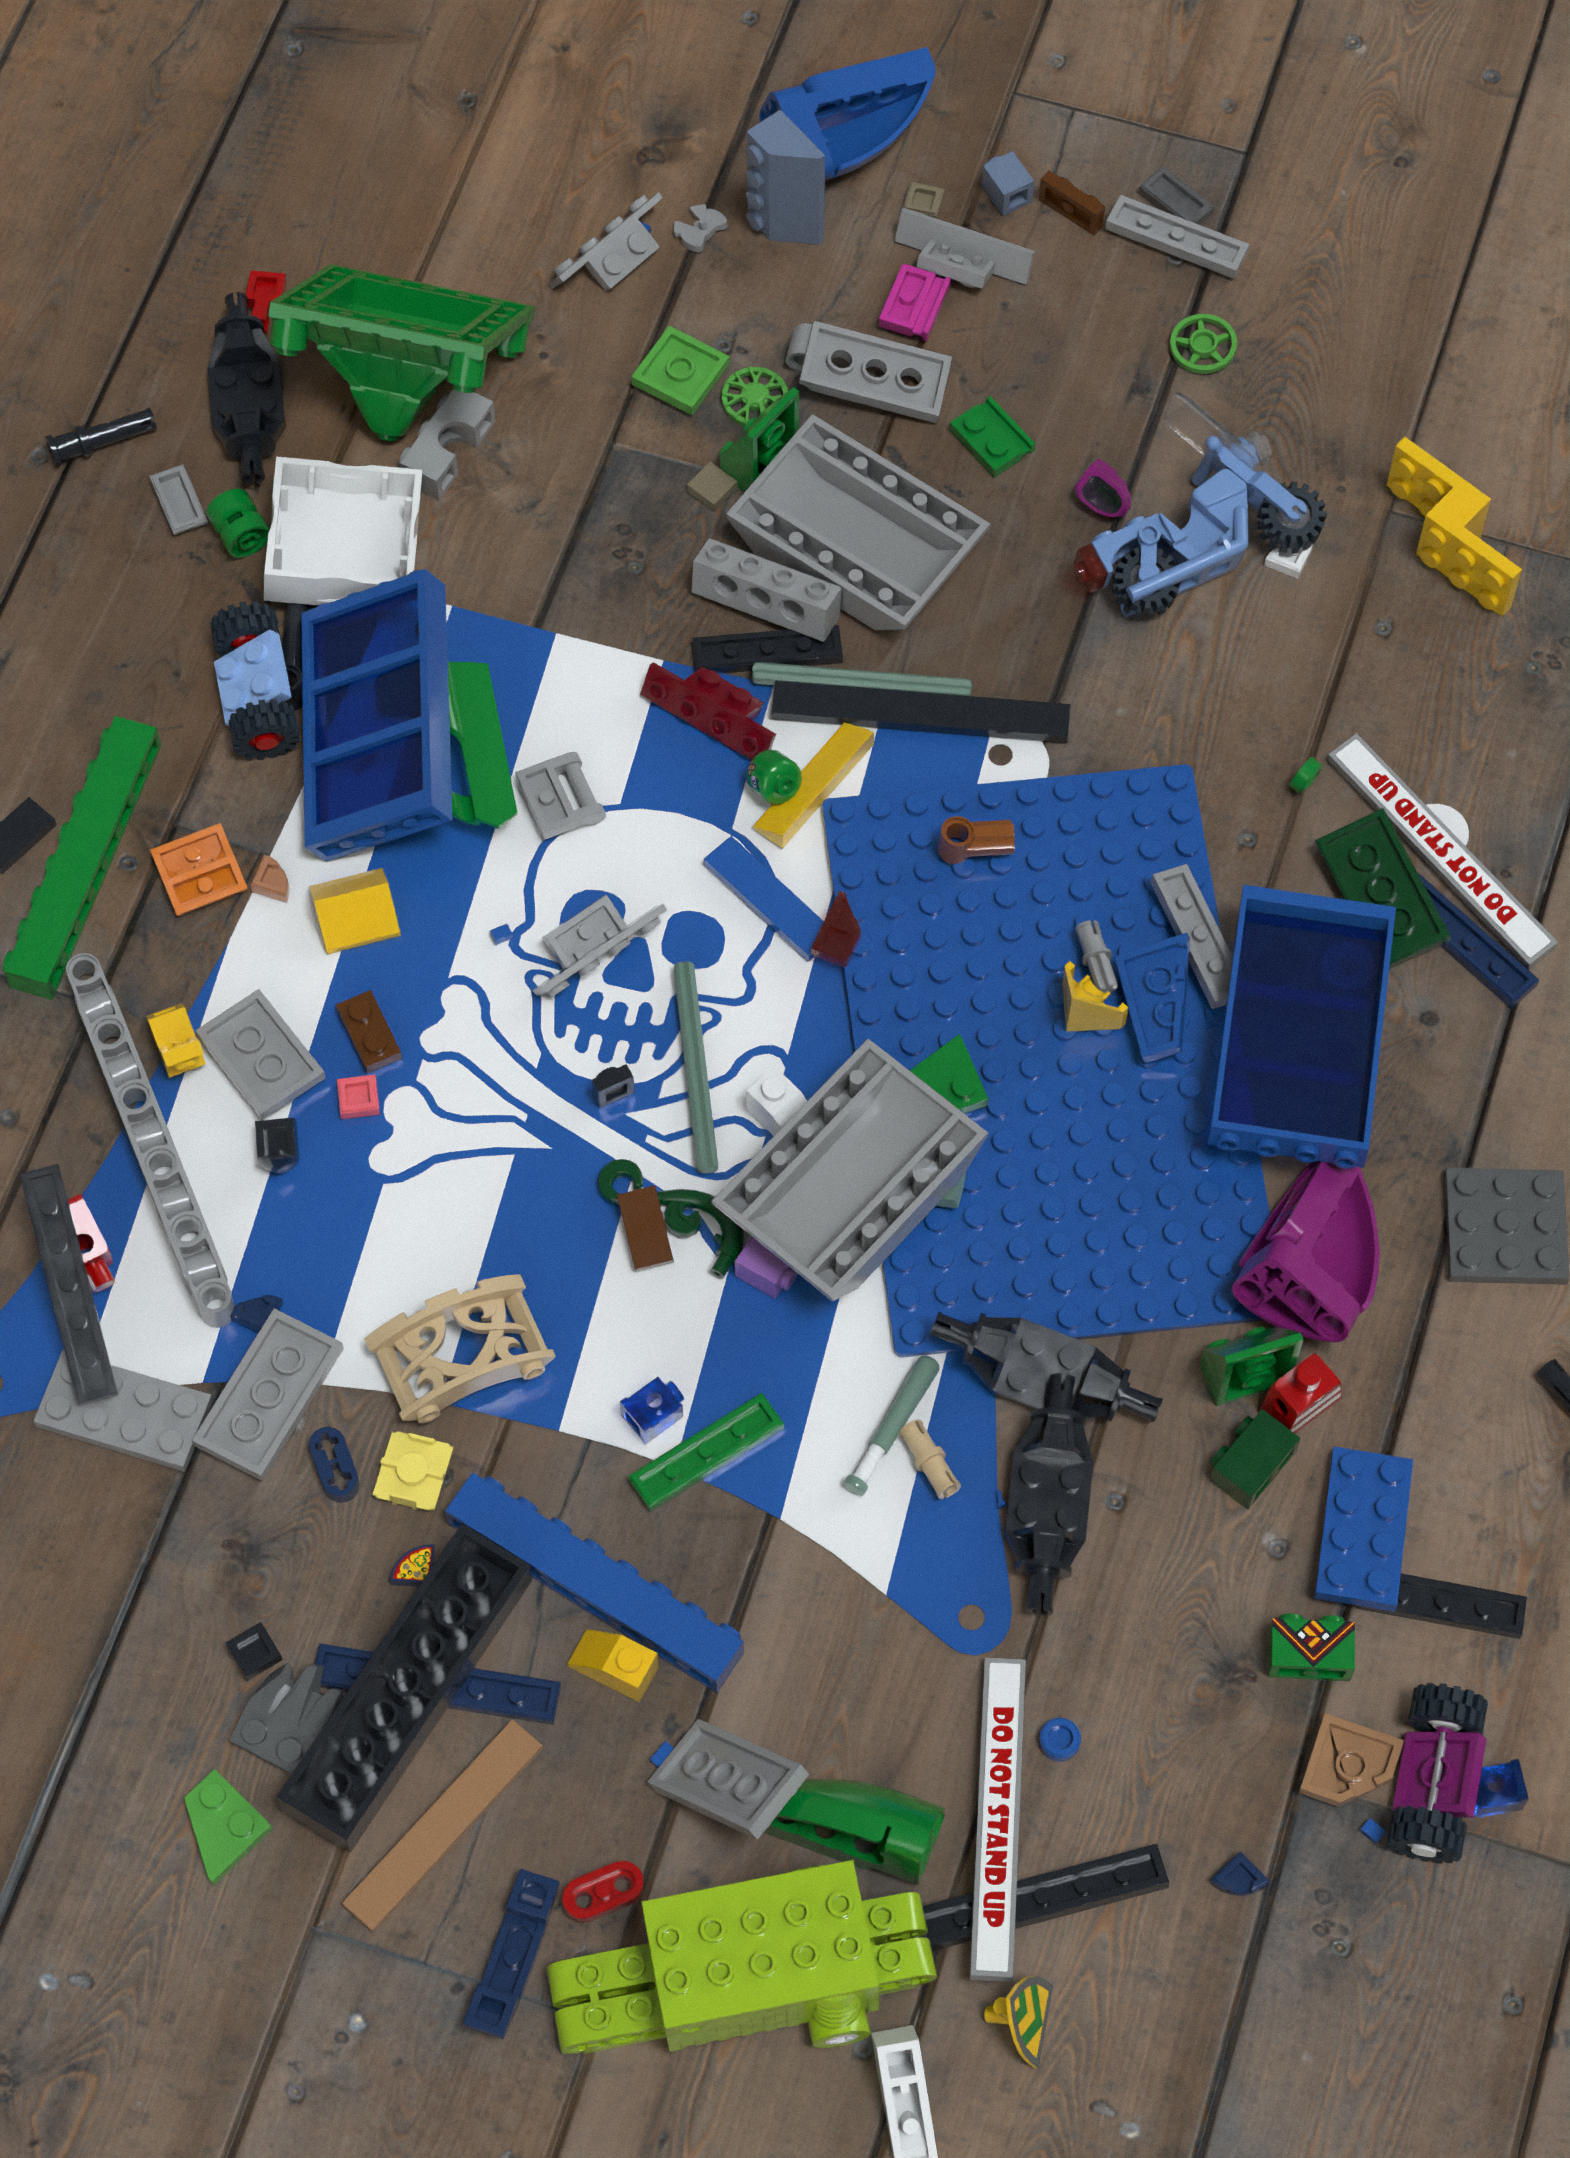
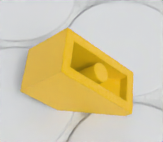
(615, 1662)

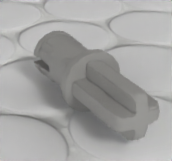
(1096, 955)

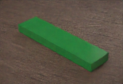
(706, 1452)

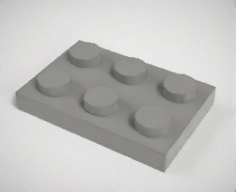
(260, 1054)

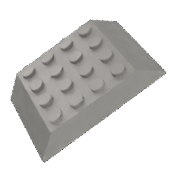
(855, 524)
(852, 1172)

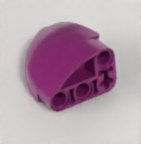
(1314, 1256)

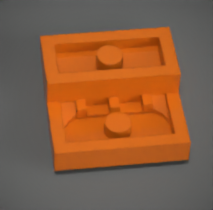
(198, 869)

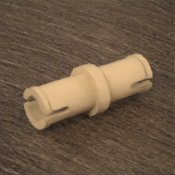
(930, 1459)

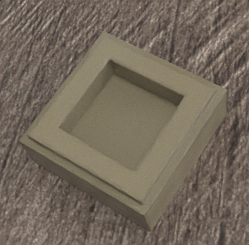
(924, 199)
(712, 486)

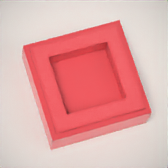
(358, 1096)

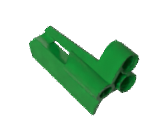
(481, 747)

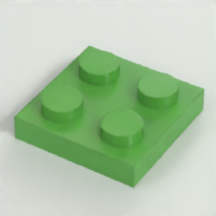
(680, 370)

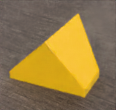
(1085, 1005)

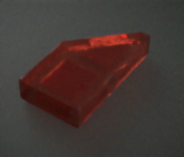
(838, 934)

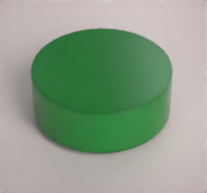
(1306, 775)

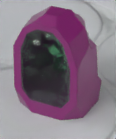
(1103, 490)

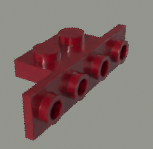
(711, 706)

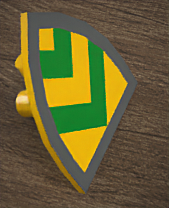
(1026, 2014)

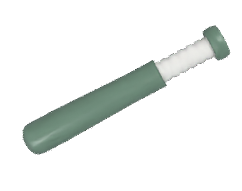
(898, 1414)

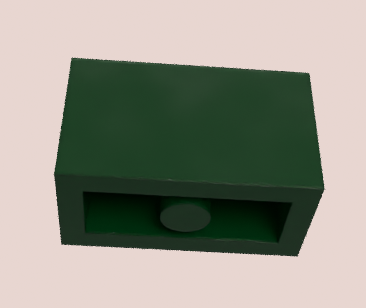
(1254, 1458)

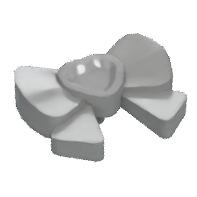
(708, 223)

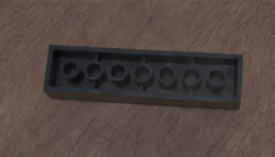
(405, 1688)

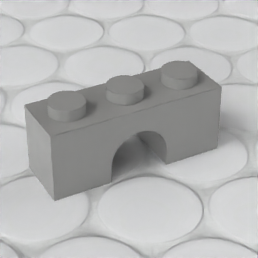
(457, 419)

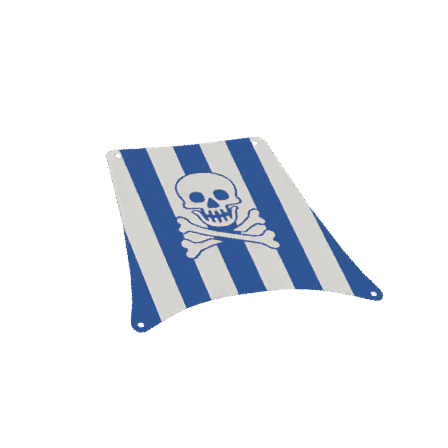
(499, 1144)

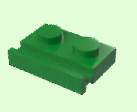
(992, 437)

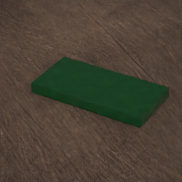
(1375, 869)

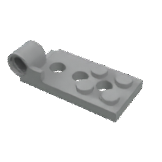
(818, 343)

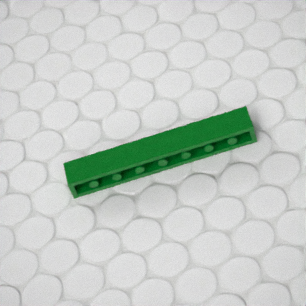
(82, 858)

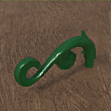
(732, 1237)

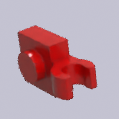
(263, 289)

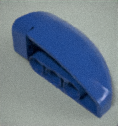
(857, 108)

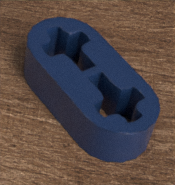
(343, 1462)

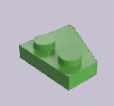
(223, 1825)

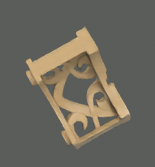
(490, 1298)

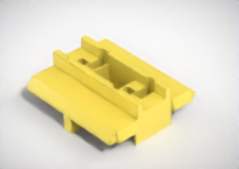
(413, 1471)

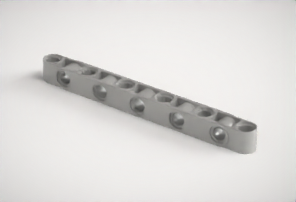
(150, 1139)

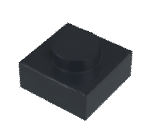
(612, 1085)
(254, 1651)

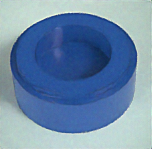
(1060, 1739)

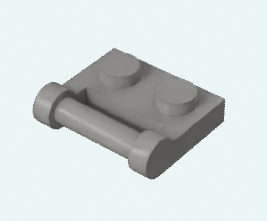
(548, 798)

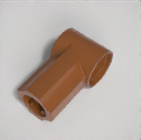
(978, 839)

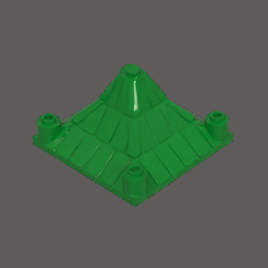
(396, 338)

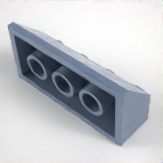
(785, 182)

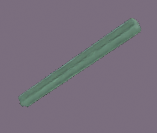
(769, 672)
(695, 1067)

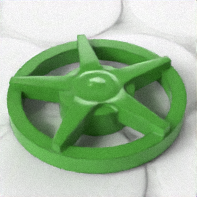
(1203, 344)

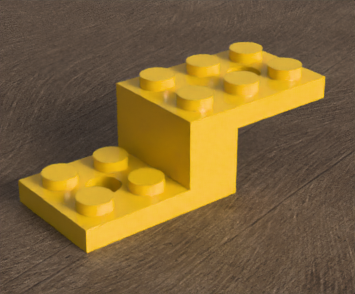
(1453, 527)

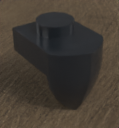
(277, 1144)

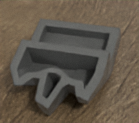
(286, 1716)

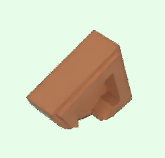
(271, 880)

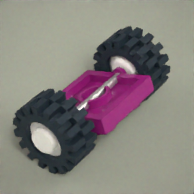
(1438, 1773)

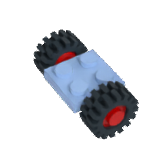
(253, 681)

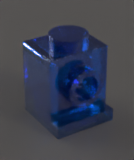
(652, 1421)
(1512, 1794)

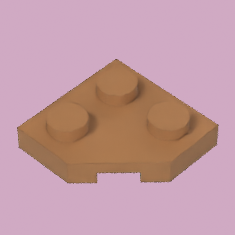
(1349, 1761)

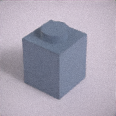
(1007, 183)

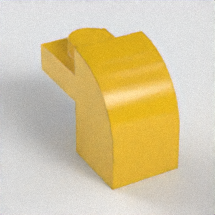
(175, 1040)

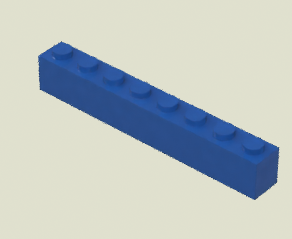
(598, 1583)

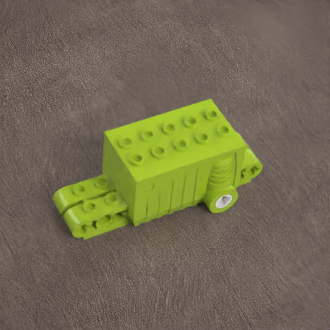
(748, 1964)

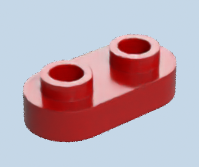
(601, 1888)

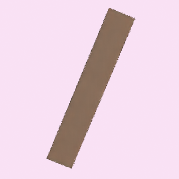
(442, 1826)

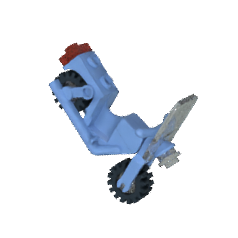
(1217, 523)

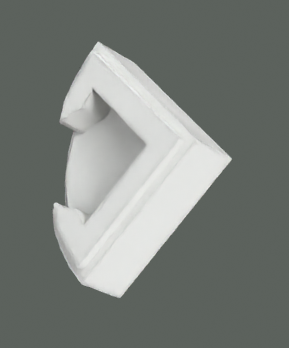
(1287, 562)

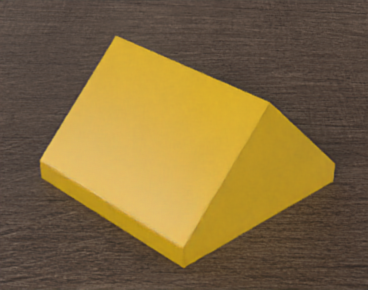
(355, 910)

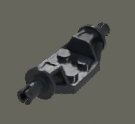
(245, 389)
(1031, 1354)
(1049, 1494)

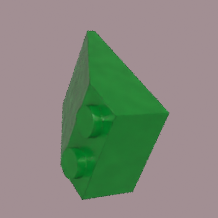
(761, 440)
(1249, 1363)

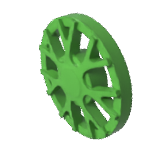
(754, 395)

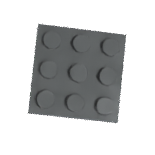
(1506, 1226)

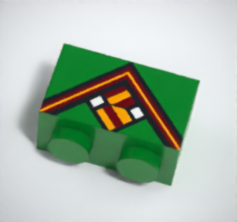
(1311, 1648)

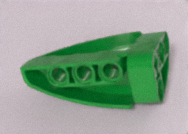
(894, 1820)

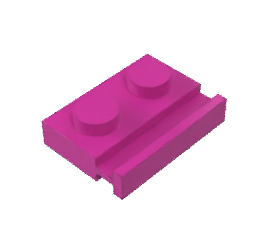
(914, 302)

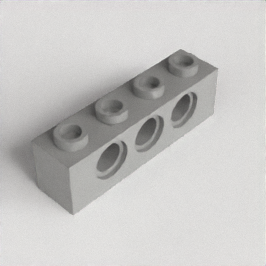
(766, 589)

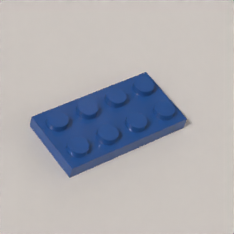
(1364, 1529)

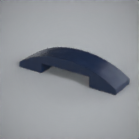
(513, 1954)

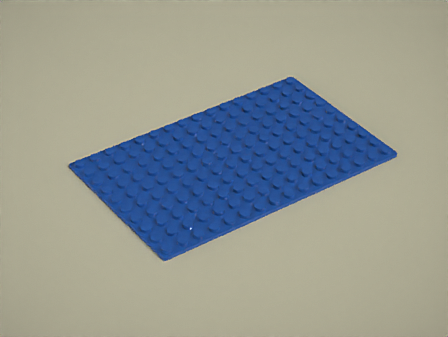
(1096, 1168)

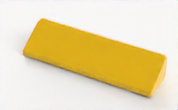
(818, 781)

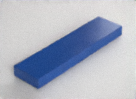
(765, 895)

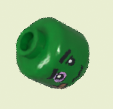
(771, 776)

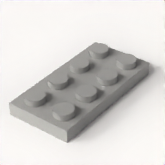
(268, 1394)
(144, 1421)
(728, 1778)

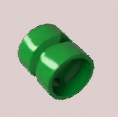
(238, 523)

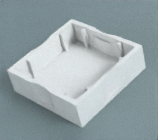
(339, 529)

